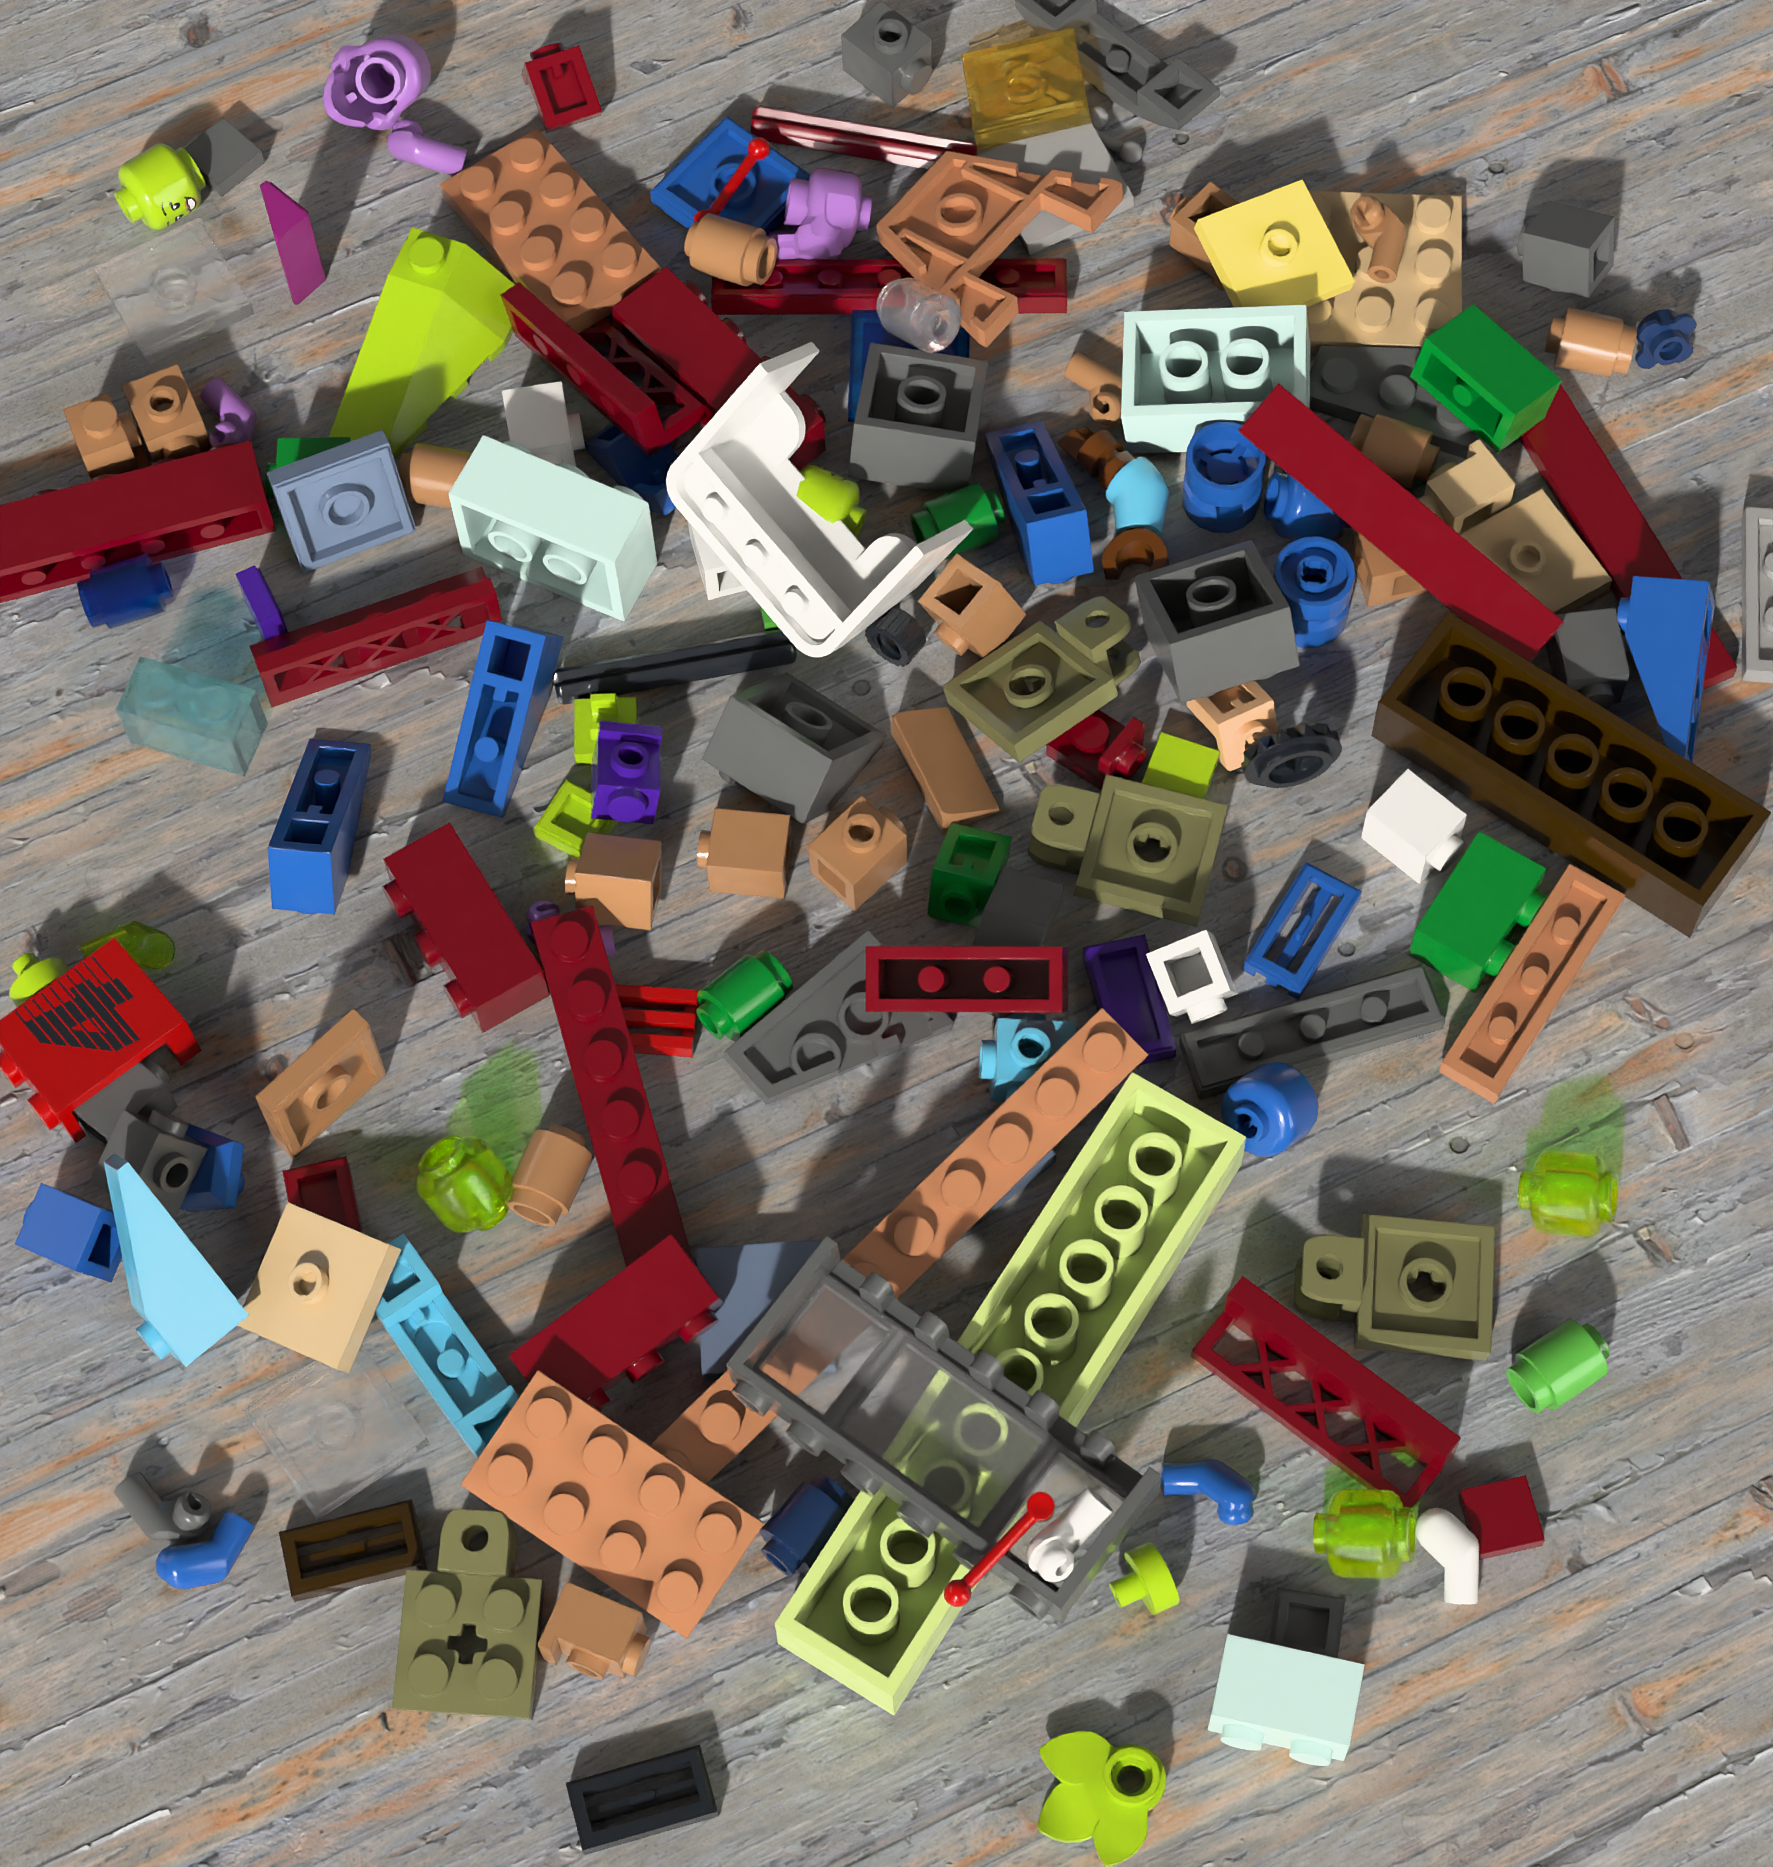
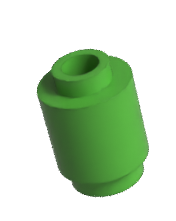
(1559, 1366)

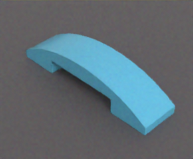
(443, 1350)

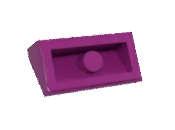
(294, 242)

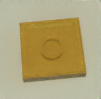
(1025, 88)

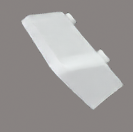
(799, 568)

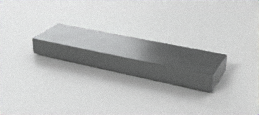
(1314, 1029)

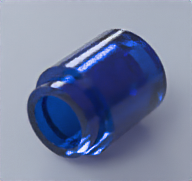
(125, 592)

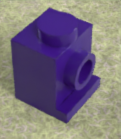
(626, 772)

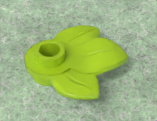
(1089, 1796)

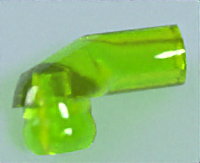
(146, 945)

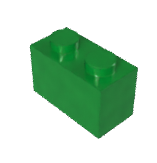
(1485, 378)
(1478, 912)

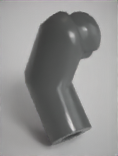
(163, 1518)

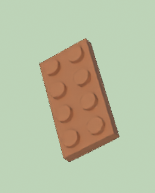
(549, 230)
(612, 1504)

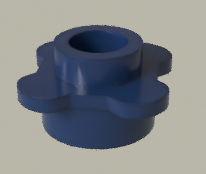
(1664, 338)

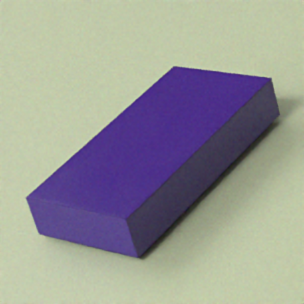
(1130, 994)

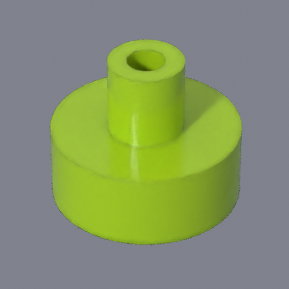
(34, 976)
(1147, 1580)

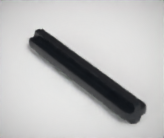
(675, 665)

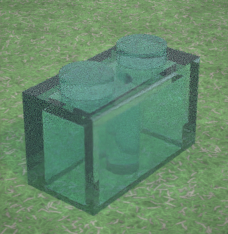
(192, 716)

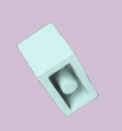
(1285, 1700)

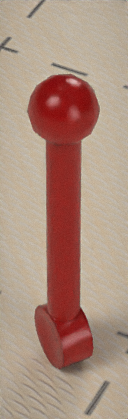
(757, 150)
(1039, 1509)

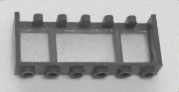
(931, 1425)

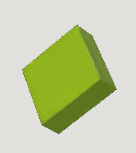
(1181, 766)
(569, 820)

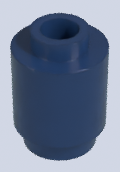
(804, 1524)

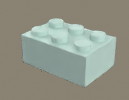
(1207, 369)
(554, 527)

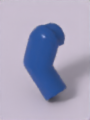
(1214, 1480)
(207, 1561)

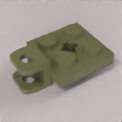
(1066, 669)
(1099, 839)
(1372, 1277)
(468, 1591)

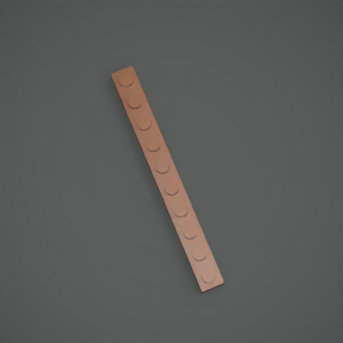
(937, 1213)

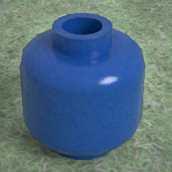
(1298, 512)
(1271, 1108)

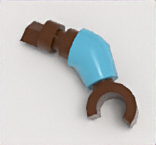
(1135, 492)

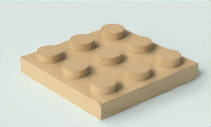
(1426, 284)

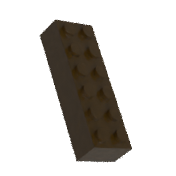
(1569, 773)

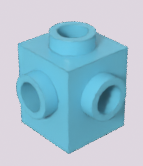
(1019, 1049)

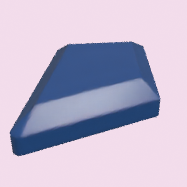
(219, 1175)

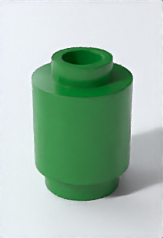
(968, 503)
(743, 995)

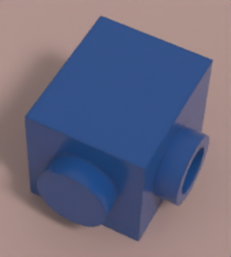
(71, 1233)

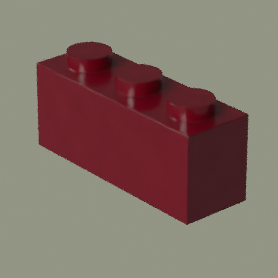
(463, 929)
(967, 979)
(624, 1325)

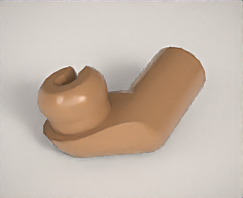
(1103, 386)

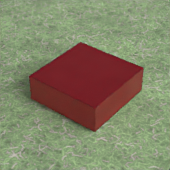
(1502, 1517)

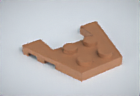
(969, 214)

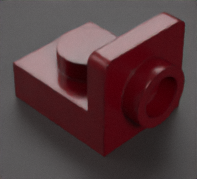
(561, 86)
(1100, 748)

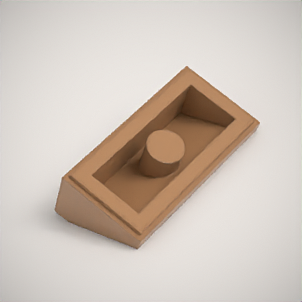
(943, 767)

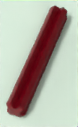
(854, 137)

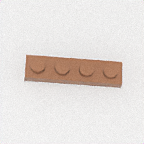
(1531, 984)

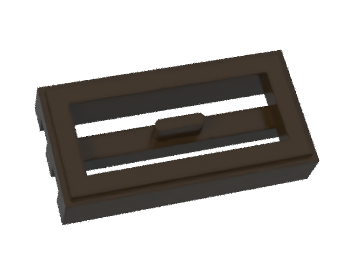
(357, 1575)

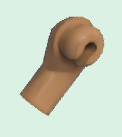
(1383, 234)

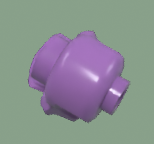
(376, 81)
(823, 215)

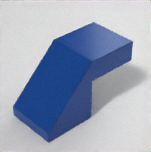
(633, 468)

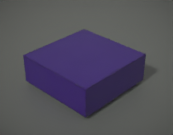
(261, 603)

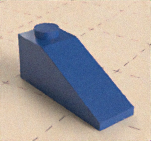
(1041, 503)
(1670, 640)
(501, 715)
(318, 827)

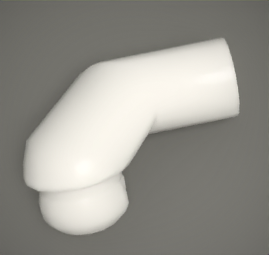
(1053, 1548)
(1455, 1550)

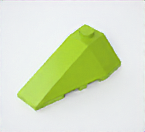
(424, 340)

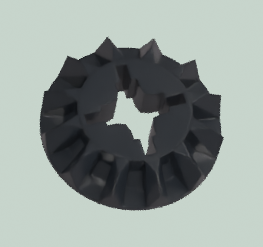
(1291, 755)

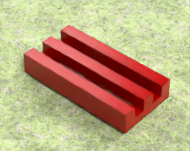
(660, 999)

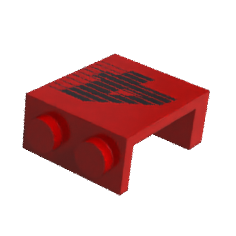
(88, 1034)

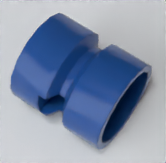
(1222, 478)
(1318, 586)

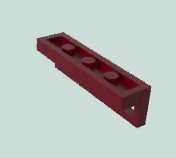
(604, 379)
(376, 636)
(1337, 1375)

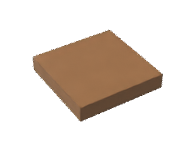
(322, 1084)

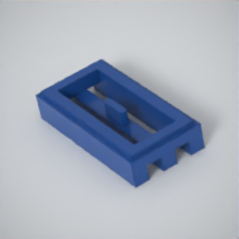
(1277, 972)

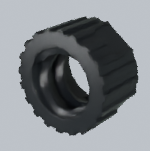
(896, 636)

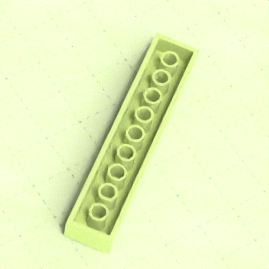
(1058, 1327)

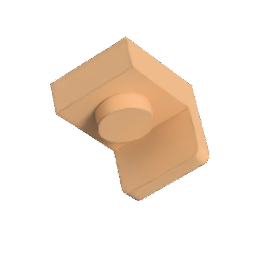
(1236, 719)

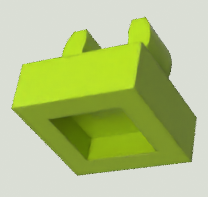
(592, 711)

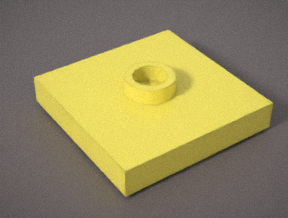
(1275, 250)

